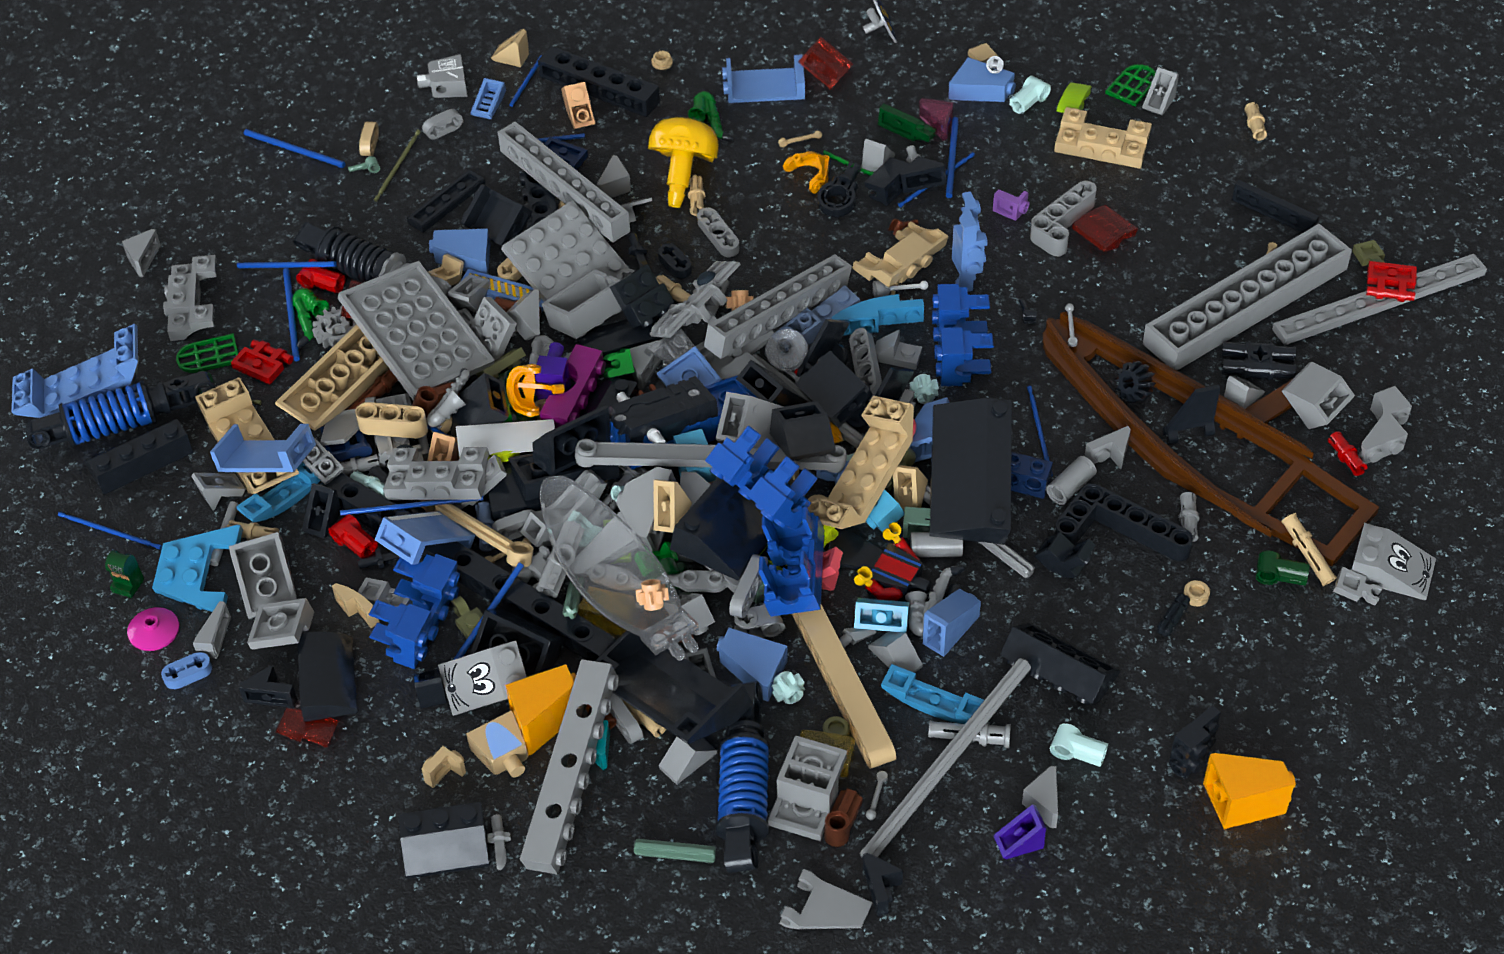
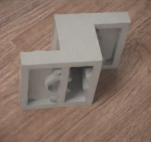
(807, 787)

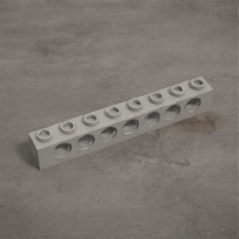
(564, 181)
(776, 306)

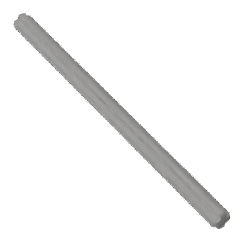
(946, 758)

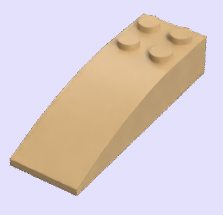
(334, 381)

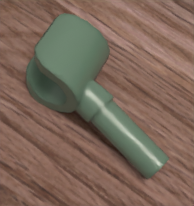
(370, 163)

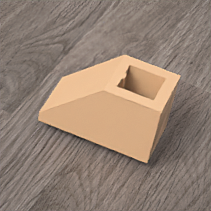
(578, 105)

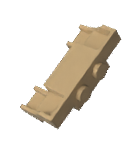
(1102, 142)
(905, 258)

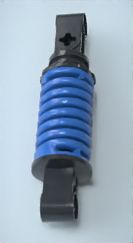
(137, 405)
(744, 786)

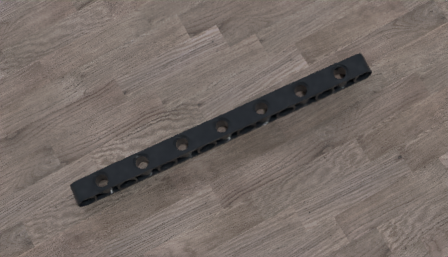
(486, 577)

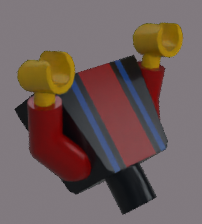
(895, 572)

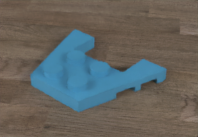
(185, 567)

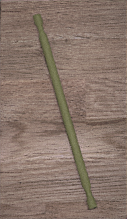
(397, 165)

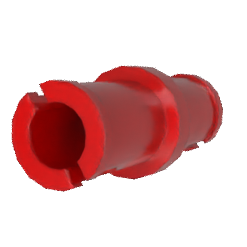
(1347, 453)

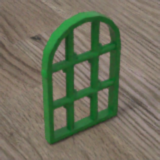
(1133, 90)
(196, 352)

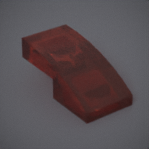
(317, 731)

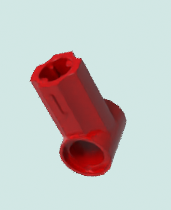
(320, 277)
(349, 532)

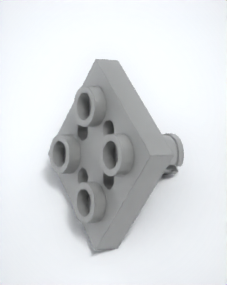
(495, 331)

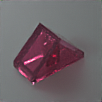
(937, 115)

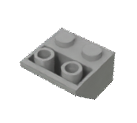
(1317, 395)

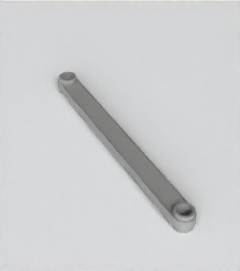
(684, 455)

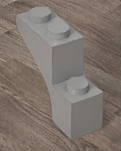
(1387, 435)
(535, 528)

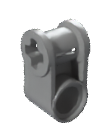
(760, 623)

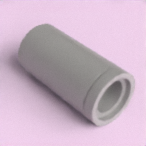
(1071, 480)
(928, 546)

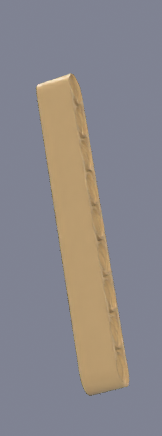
(846, 687)

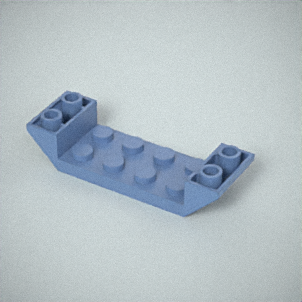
(106, 372)

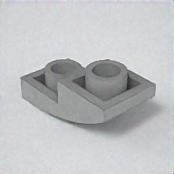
(323, 463)

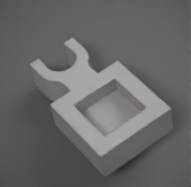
(1353, 586)

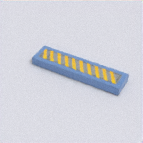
(503, 288)

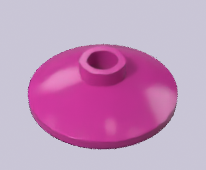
(155, 636)

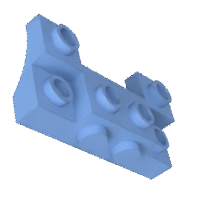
(968, 243)

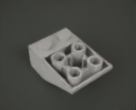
(745, 411)

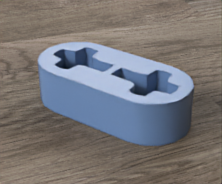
(186, 670)

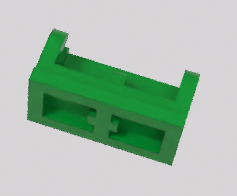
(622, 364)

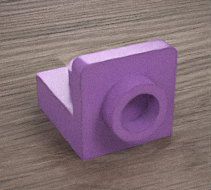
(1010, 205)

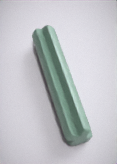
(571, 601)
(675, 850)

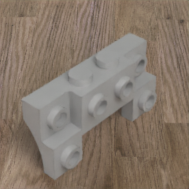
(184, 295)
(436, 479)

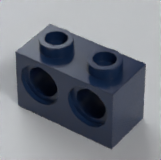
(1030, 475)

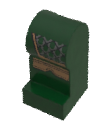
(124, 573)

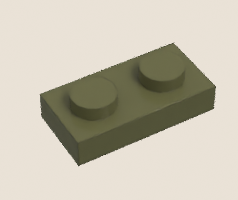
(508, 360)

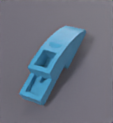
(881, 311)

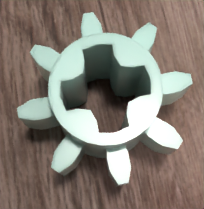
(924, 388)
(788, 687)

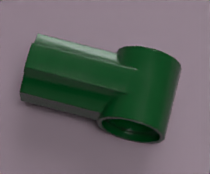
(1274, 569)

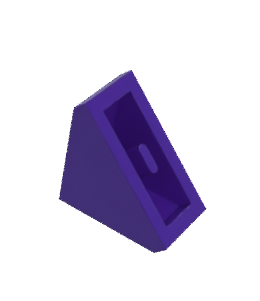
(1022, 834)

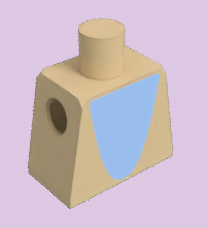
(499, 745)

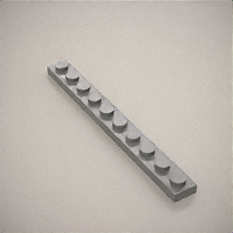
(1362, 305)

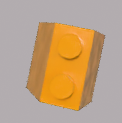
(540, 704)
(1247, 788)

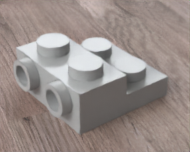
(280, 623)

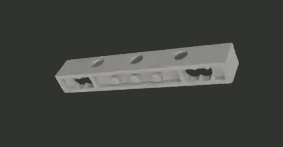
(563, 786)

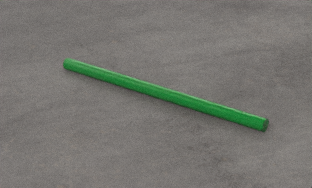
(846, 162)

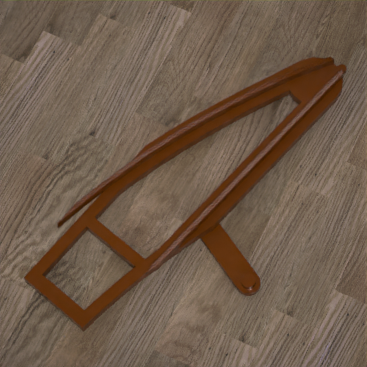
(1247, 423)

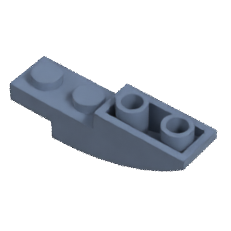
(809, 322)

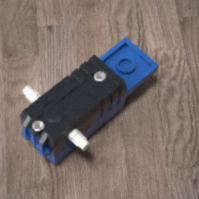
(671, 411)

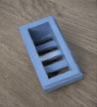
(493, 86)

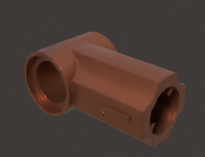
(429, 397)
(842, 817)

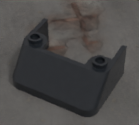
(828, 340)

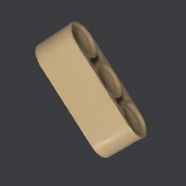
(391, 420)

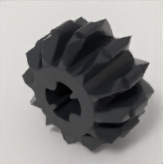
(1135, 381)

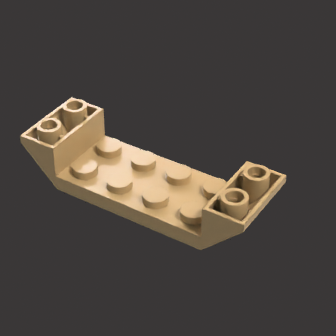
(232, 405)
(870, 465)

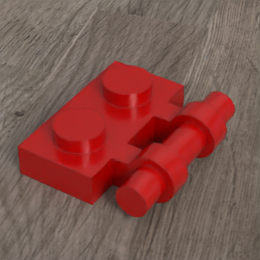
(1391, 275)
(260, 366)

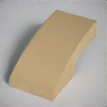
(354, 602)

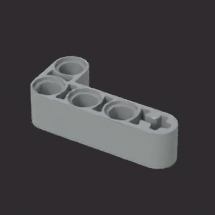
(1050, 224)

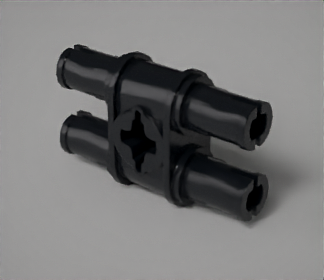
(1258, 360)

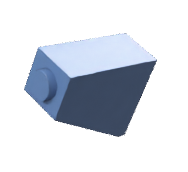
(976, 83)
(468, 245)
(923, 436)
(949, 621)
(752, 658)

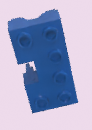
(958, 336)
(770, 492)
(801, 549)
(416, 624)

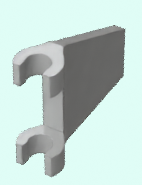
(342, 427)
(826, 907)

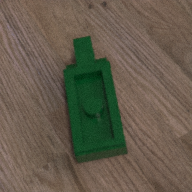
(904, 124)

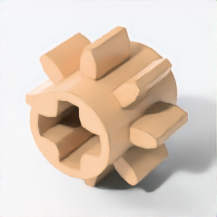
(738, 298)
(652, 594)

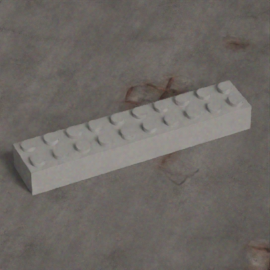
(1246, 297)

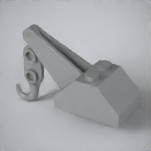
(637, 505)
(699, 580)

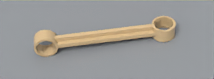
(516, 551)

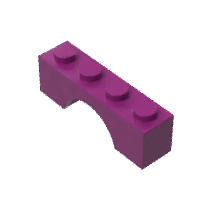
(584, 368)

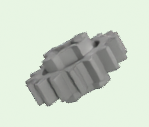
(335, 326)

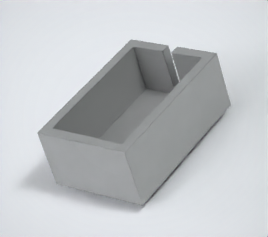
(582, 304)

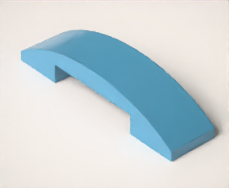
(280, 497)
(927, 698)

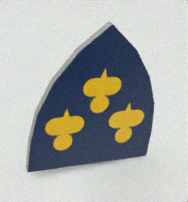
(879, 22)

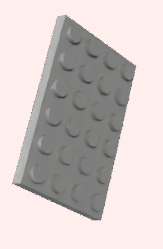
(415, 328)

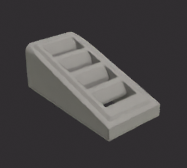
(212, 634)

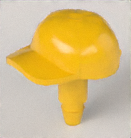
(682, 140)

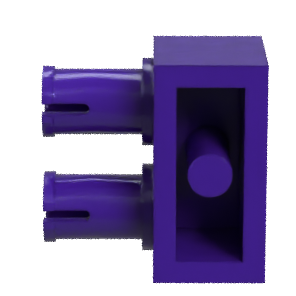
(553, 370)

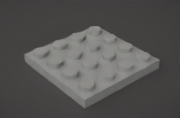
(561, 251)

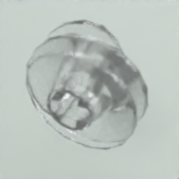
(777, 345)

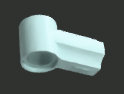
(1031, 92)
(1071, 743)

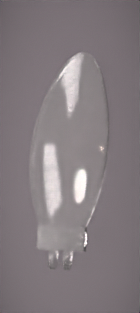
(609, 564)

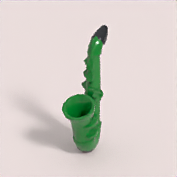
(706, 104)
(306, 302)

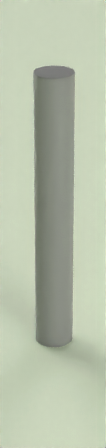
(230, 515)

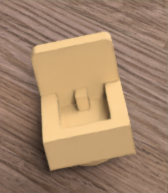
(450, 270)
(440, 764)

